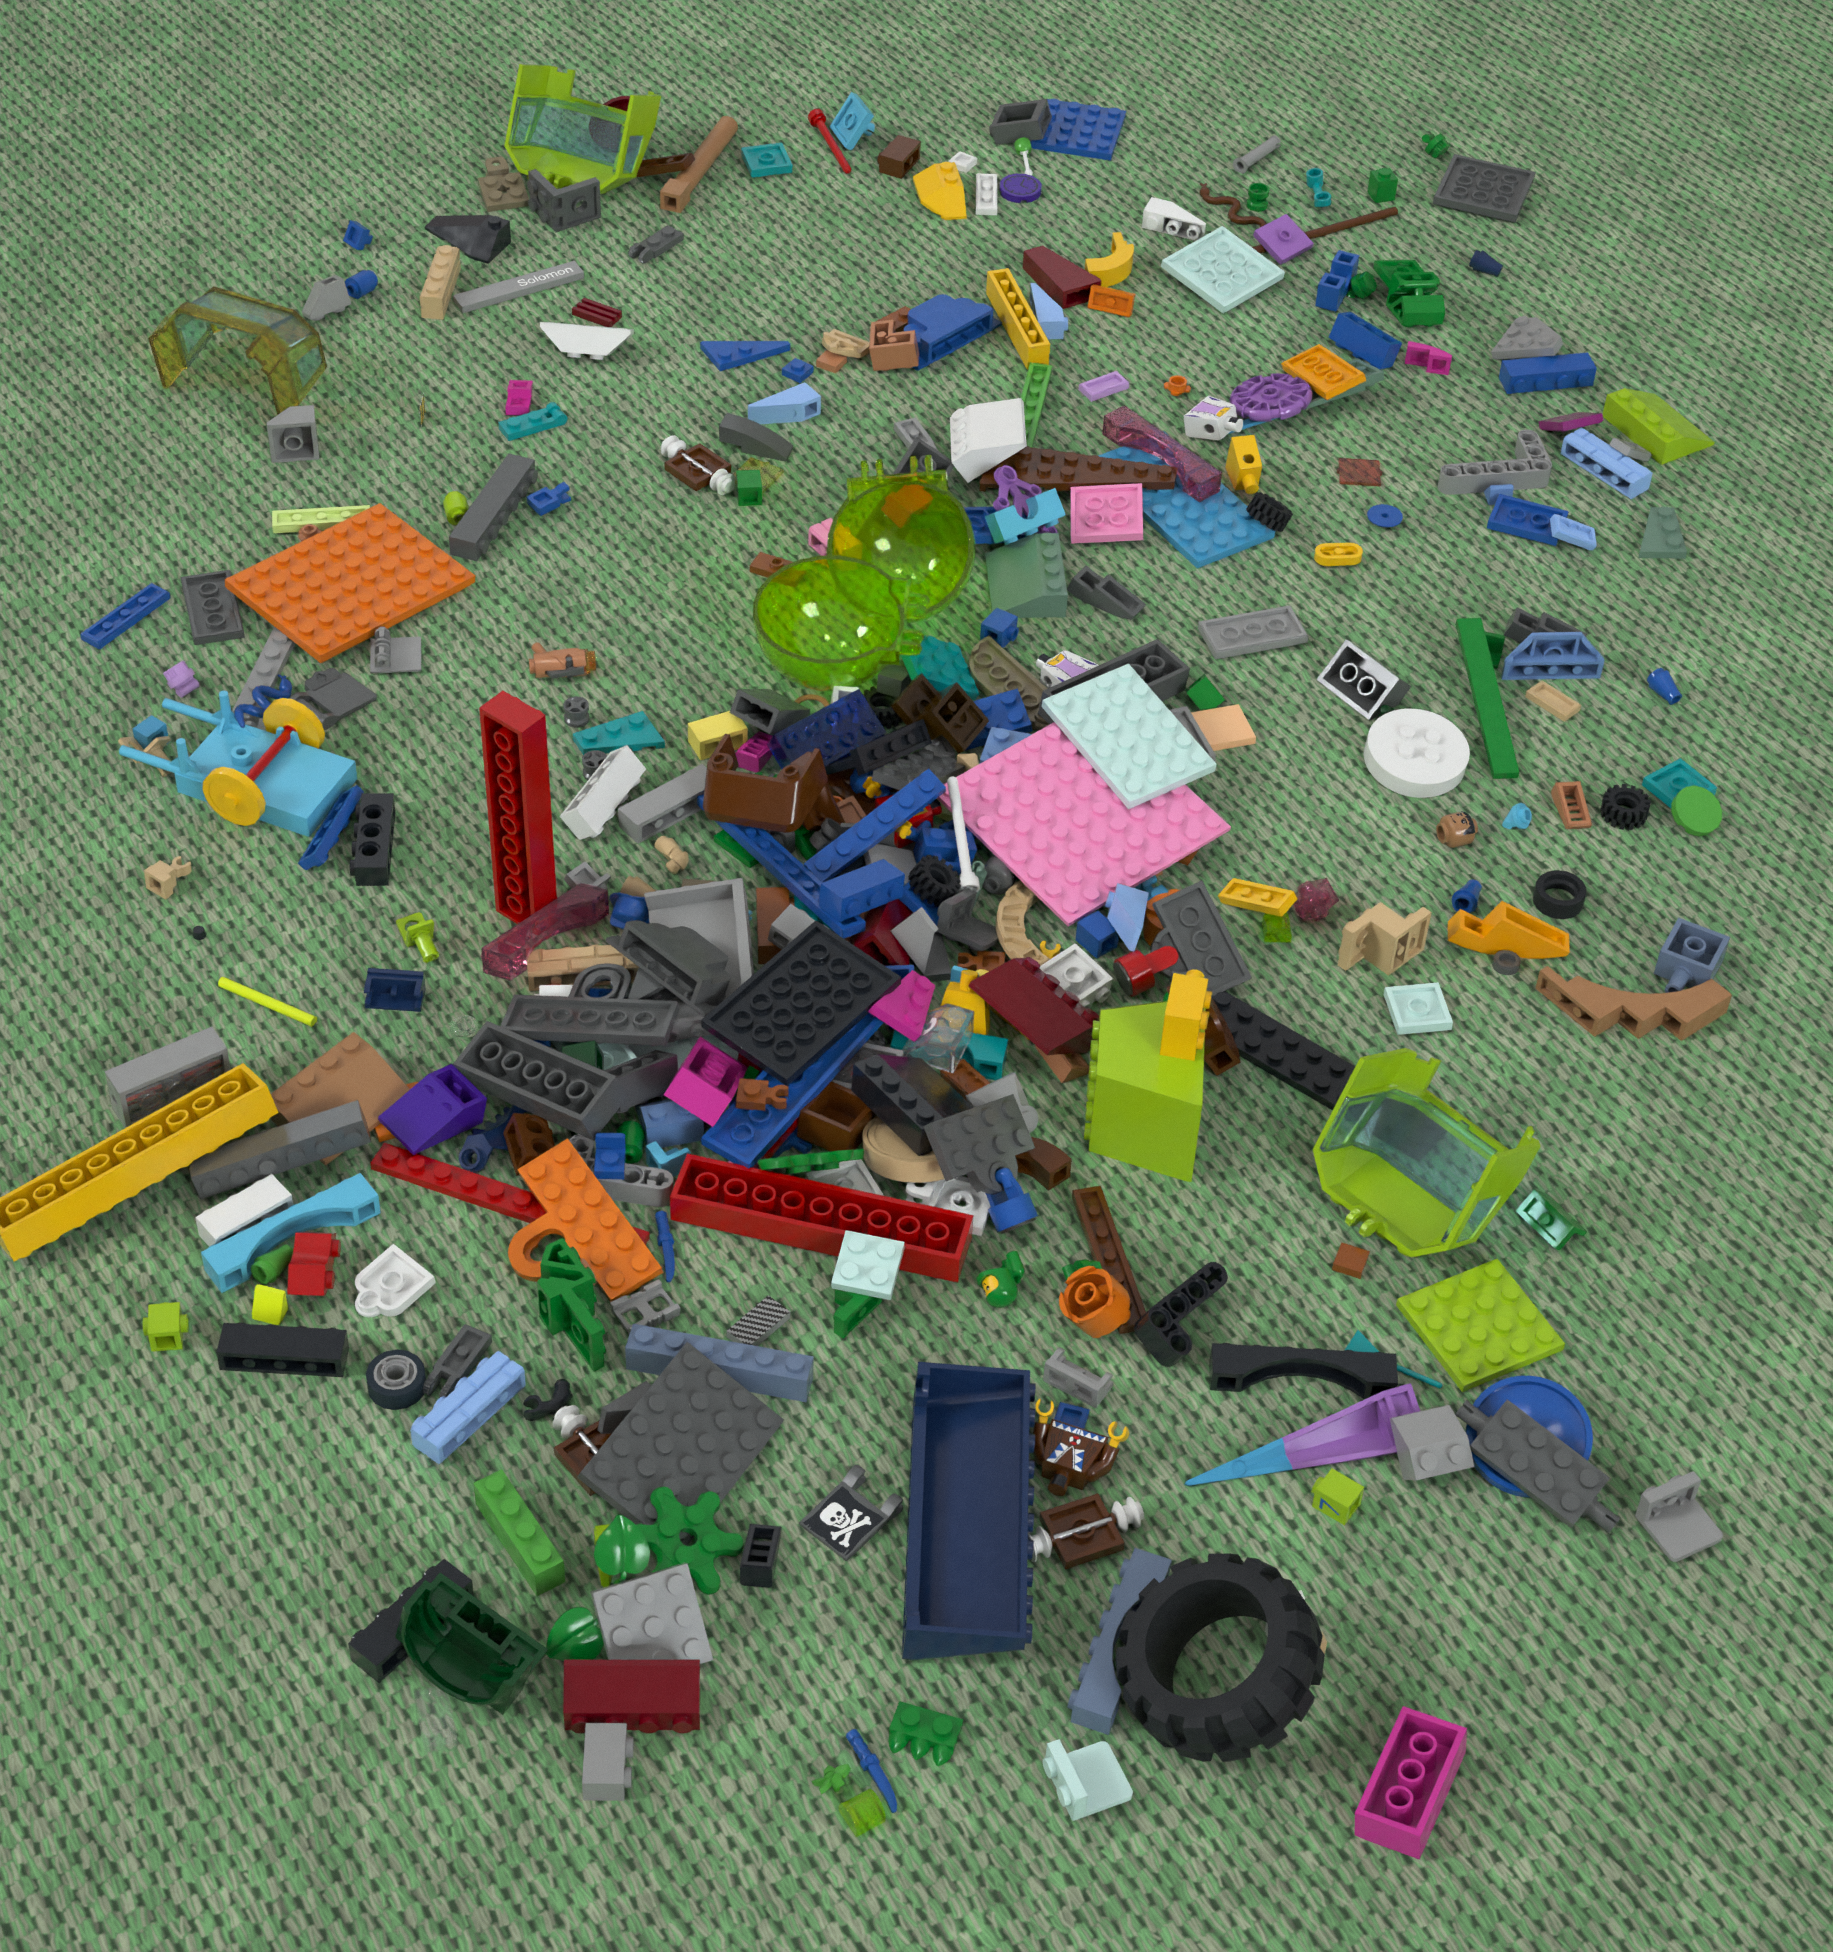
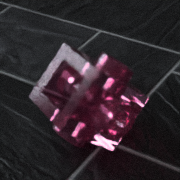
(1314, 899)

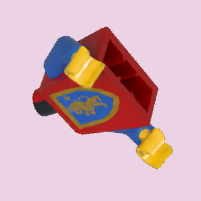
(909, 830)

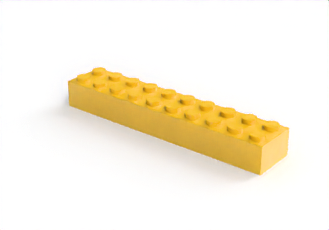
(132, 1160)

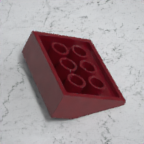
(1038, 1006)

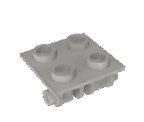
(394, 654)

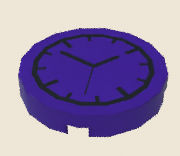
(1020, 187)

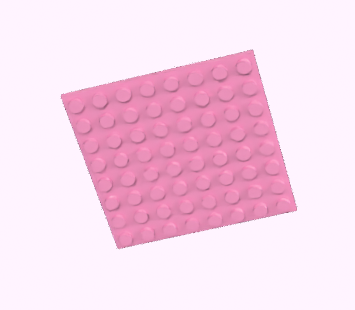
(1067, 829)

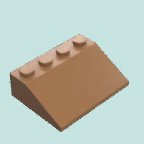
(340, 1076)

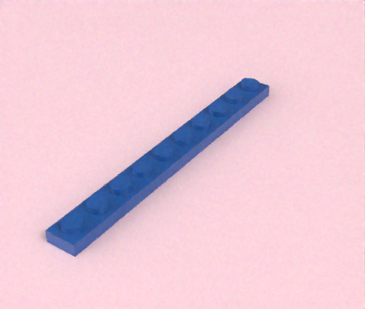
(788, 872)

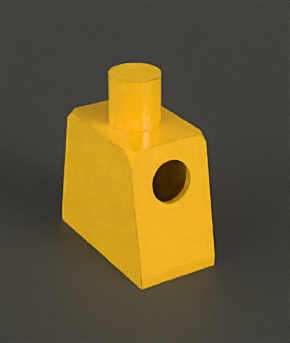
(1247, 472)
(963, 996)

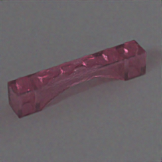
(1130, 430)
(509, 953)

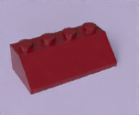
(634, 1692)

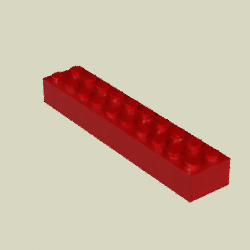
(518, 806)
(817, 1214)

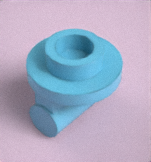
(1518, 816)

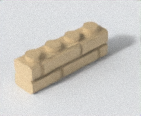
(440, 282)
(567, 963)

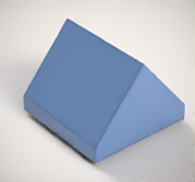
(1493, 491)

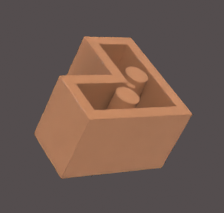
(892, 348)

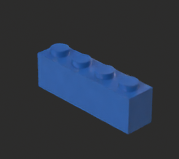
(1547, 373)

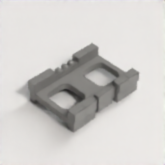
(639, 1302)

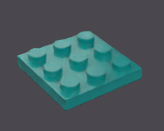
(941, 665)

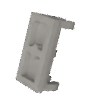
(1076, 1380)

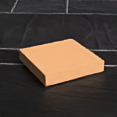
(1225, 727)

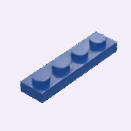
(329, 830)

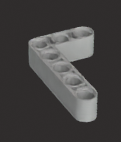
(1528, 471)

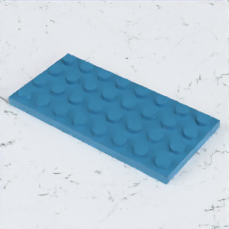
(1197, 529)

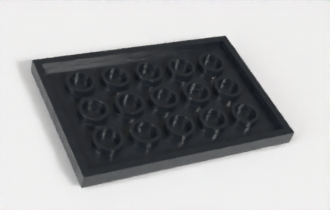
(800, 1002)

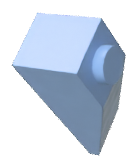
(1047, 313)
(1127, 913)

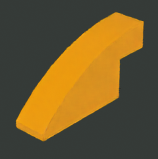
(1508, 930)

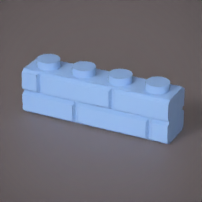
(1606, 463)
(467, 1407)

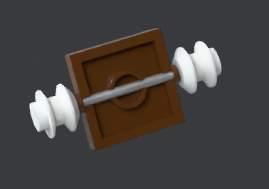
(697, 466)
(580, 1442)
(1084, 1530)

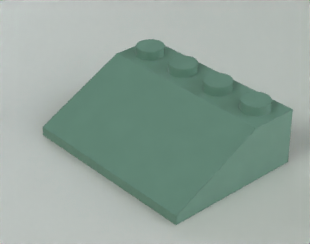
(1028, 577)

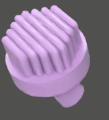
(181, 679)

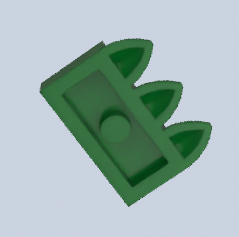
(924, 1730)

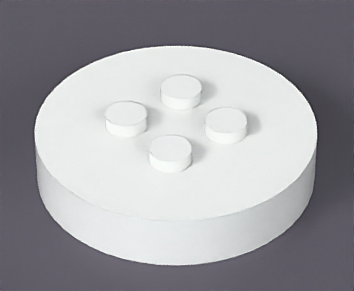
(1416, 753)

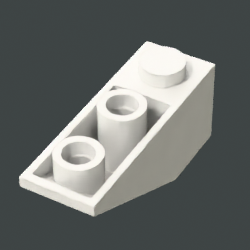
(1171, 219)

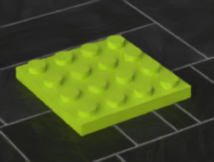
(1480, 1325)

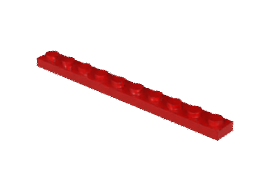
(462, 1184)

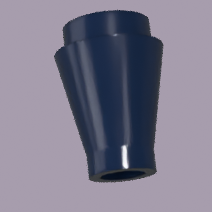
(1485, 263)

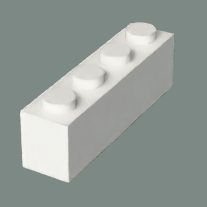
(603, 793)

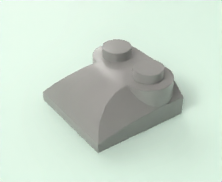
(1003, 1087)

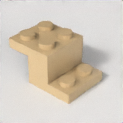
(1384, 938)

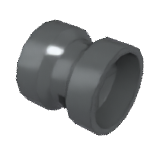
(829, 832)

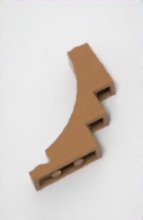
(1602, 1007)

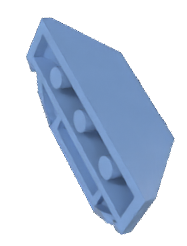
(1553, 657)

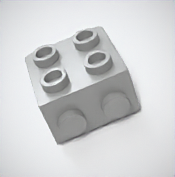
(1676, 1518)

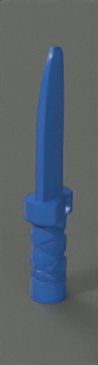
(666, 1240)
(871, 1763)

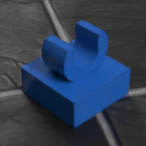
(357, 235)

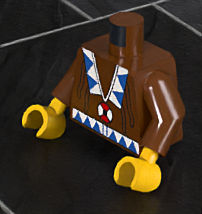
(1073, 1454)

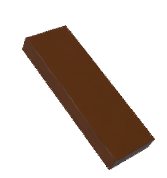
(665, 164)

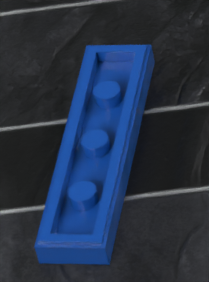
(125, 616)

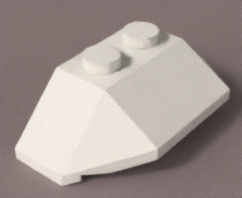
(586, 339)

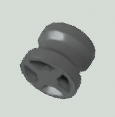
(576, 711)
(591, 761)

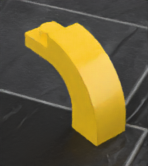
(1115, 267)

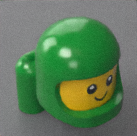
(1002, 1282)

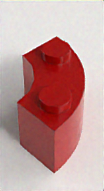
(313, 1263)

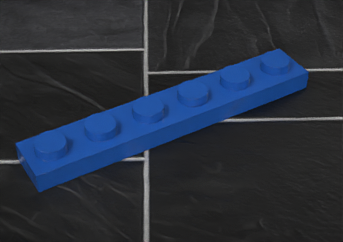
(875, 826)

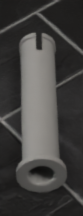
(1241, 164)

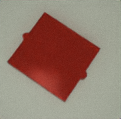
(1359, 472)

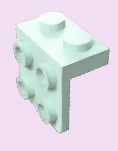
(1086, 1778)

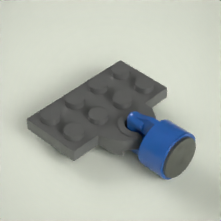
(985, 1148)

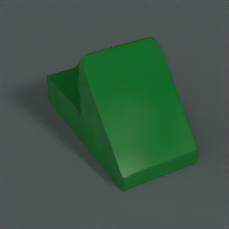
(852, 1310)

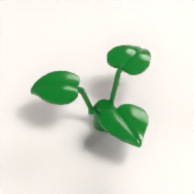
(617, 1550)

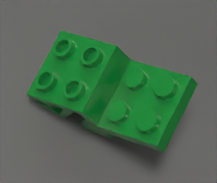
(1411, 292)
(568, 1301)

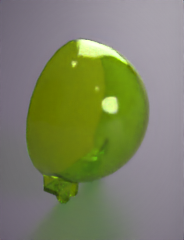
(908, 530)
(836, 621)

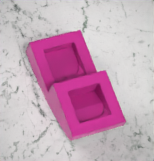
(1434, 359)
(519, 397)

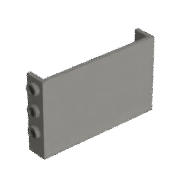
(720, 916)

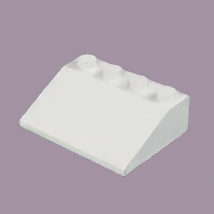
(986, 435)

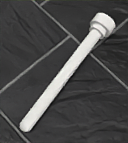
(967, 877)

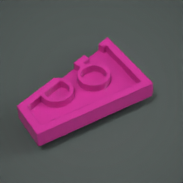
(906, 1006)

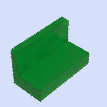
(1549, 1219)

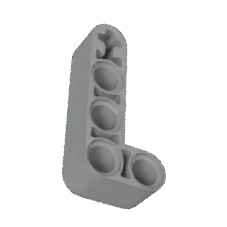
(640, 1184)

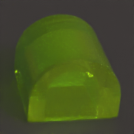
(1276, 928)
(863, 1812)

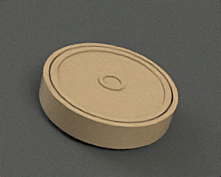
(894, 1158)

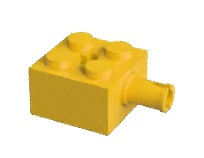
(1186, 1015)

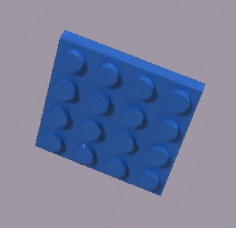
(1082, 130)

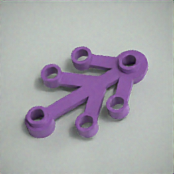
(1008, 482)

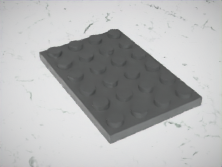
(686, 1434)

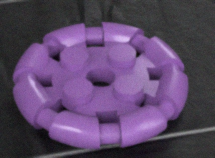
(1271, 397)

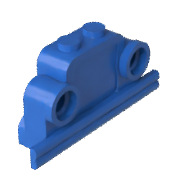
(947, 325)

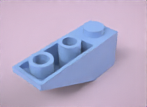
(786, 406)

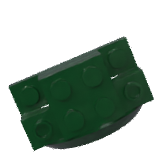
(470, 1648)

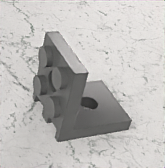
(558, 206)

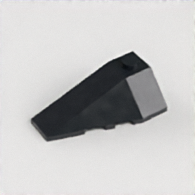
(476, 235)

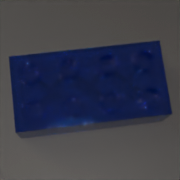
(831, 729)

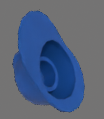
(627, 909)

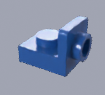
(610, 1156)

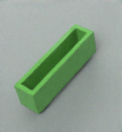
(519, 1532)

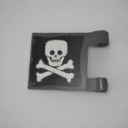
(846, 1518)

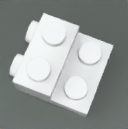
(1080, 975)

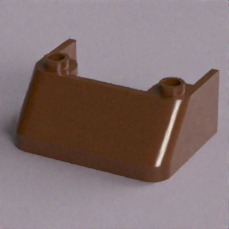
(757, 799)

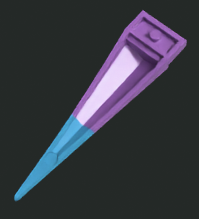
(1346, 1436)

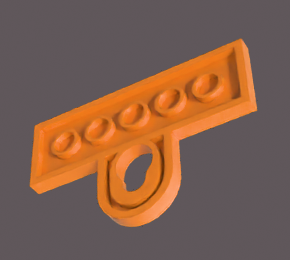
(588, 1221)

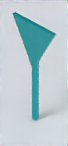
(1362, 1344)

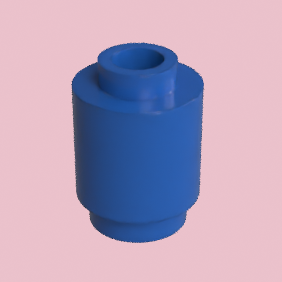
(361, 283)

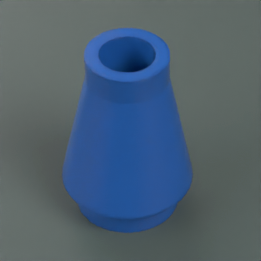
(1663, 684)
(1467, 896)

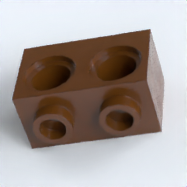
(527, 1138)

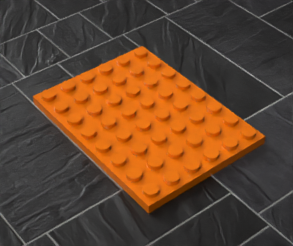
(349, 582)

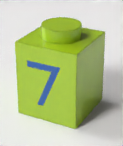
(1337, 1496)

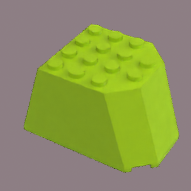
(1139, 1101)

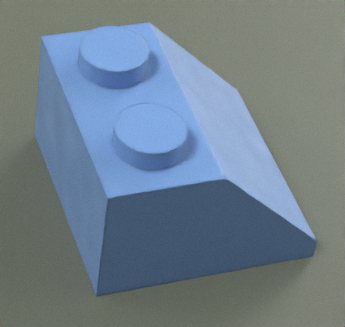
(669, 1123)

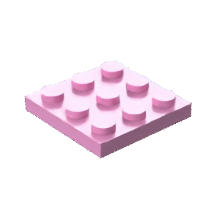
(1106, 513)

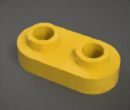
(1338, 554)

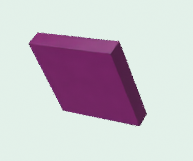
(1571, 421)

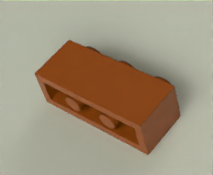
(769, 906)

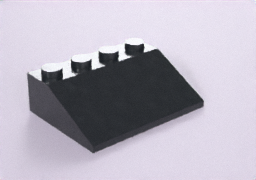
(906, 1096)

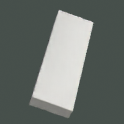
(986, 194)

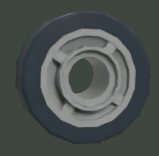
(409, 1381)

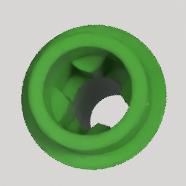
(270, 1265)

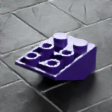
(435, 1110)

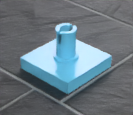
(852, 121)

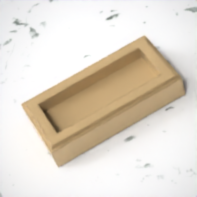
(1553, 701)

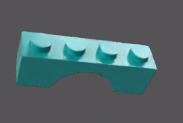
(983, 1053)

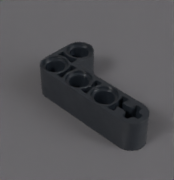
(1159, 1325)

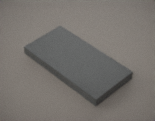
(211, 608)

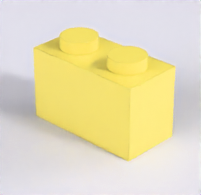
(707, 733)

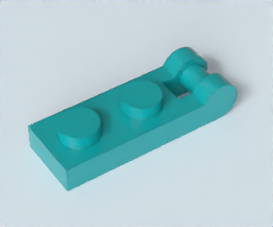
(533, 422)

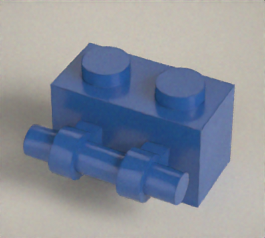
(942, 844)

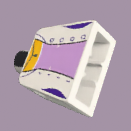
(1212, 419)
(1061, 667)

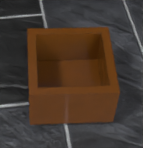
(834, 1119)

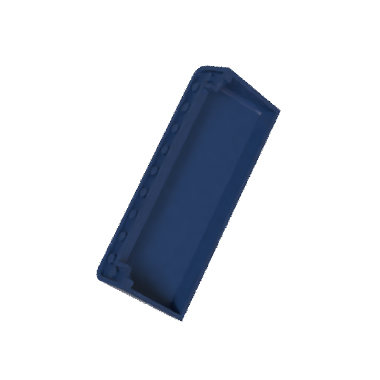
(969, 1512)

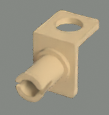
(154, 748)

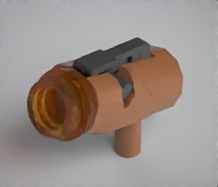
(561, 662)

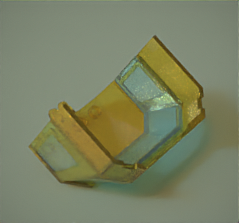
(283, 345)

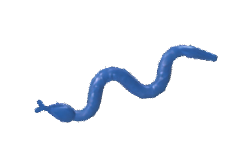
(258, 695)

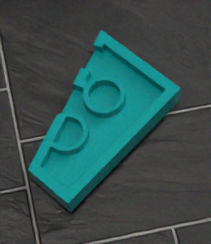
(632, 730)

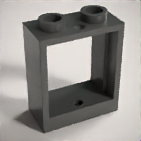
(1020, 120)

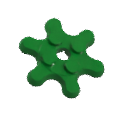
(803, 1162)
(697, 1521)

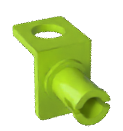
(419, 934)

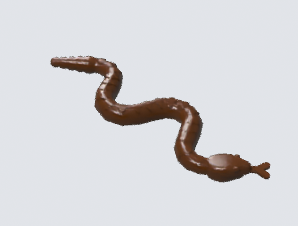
(1236, 206)

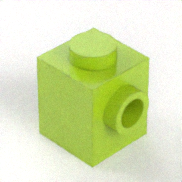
(165, 1326)

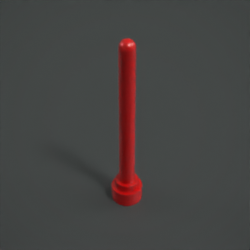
(818, 119)

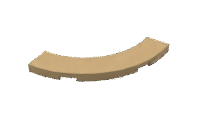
(1011, 926)

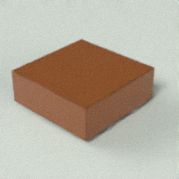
(1350, 1260)

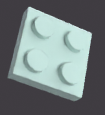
(1418, 1008)
(868, 1265)

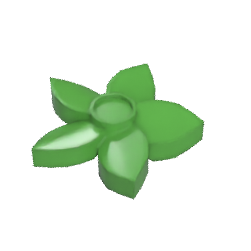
(832, 1777)

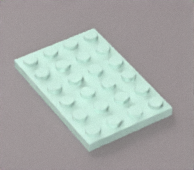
(1128, 736)

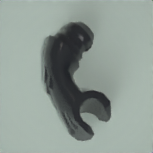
(541, 1409)

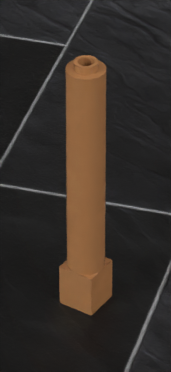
(677, 191)

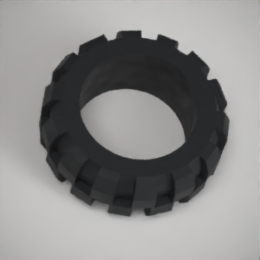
(1255, 1708)

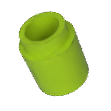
(455, 507)

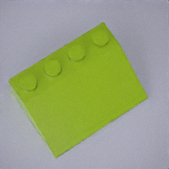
(1653, 425)

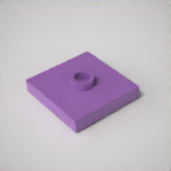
(1283, 239)

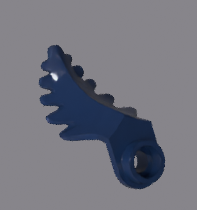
(485, 1140)

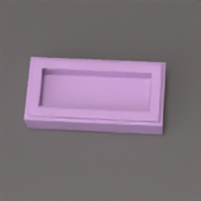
(1103, 386)

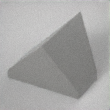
(916, 936)

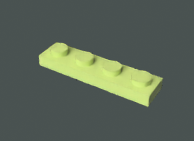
(293, 520)

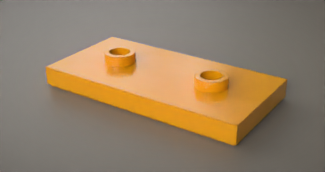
(1324, 371)

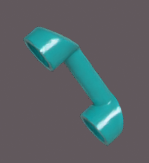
(1315, 181)

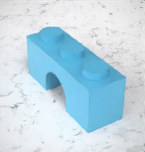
(1007, 523)

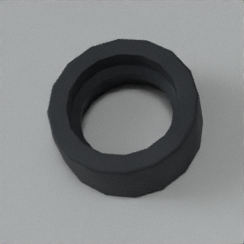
(1559, 908)

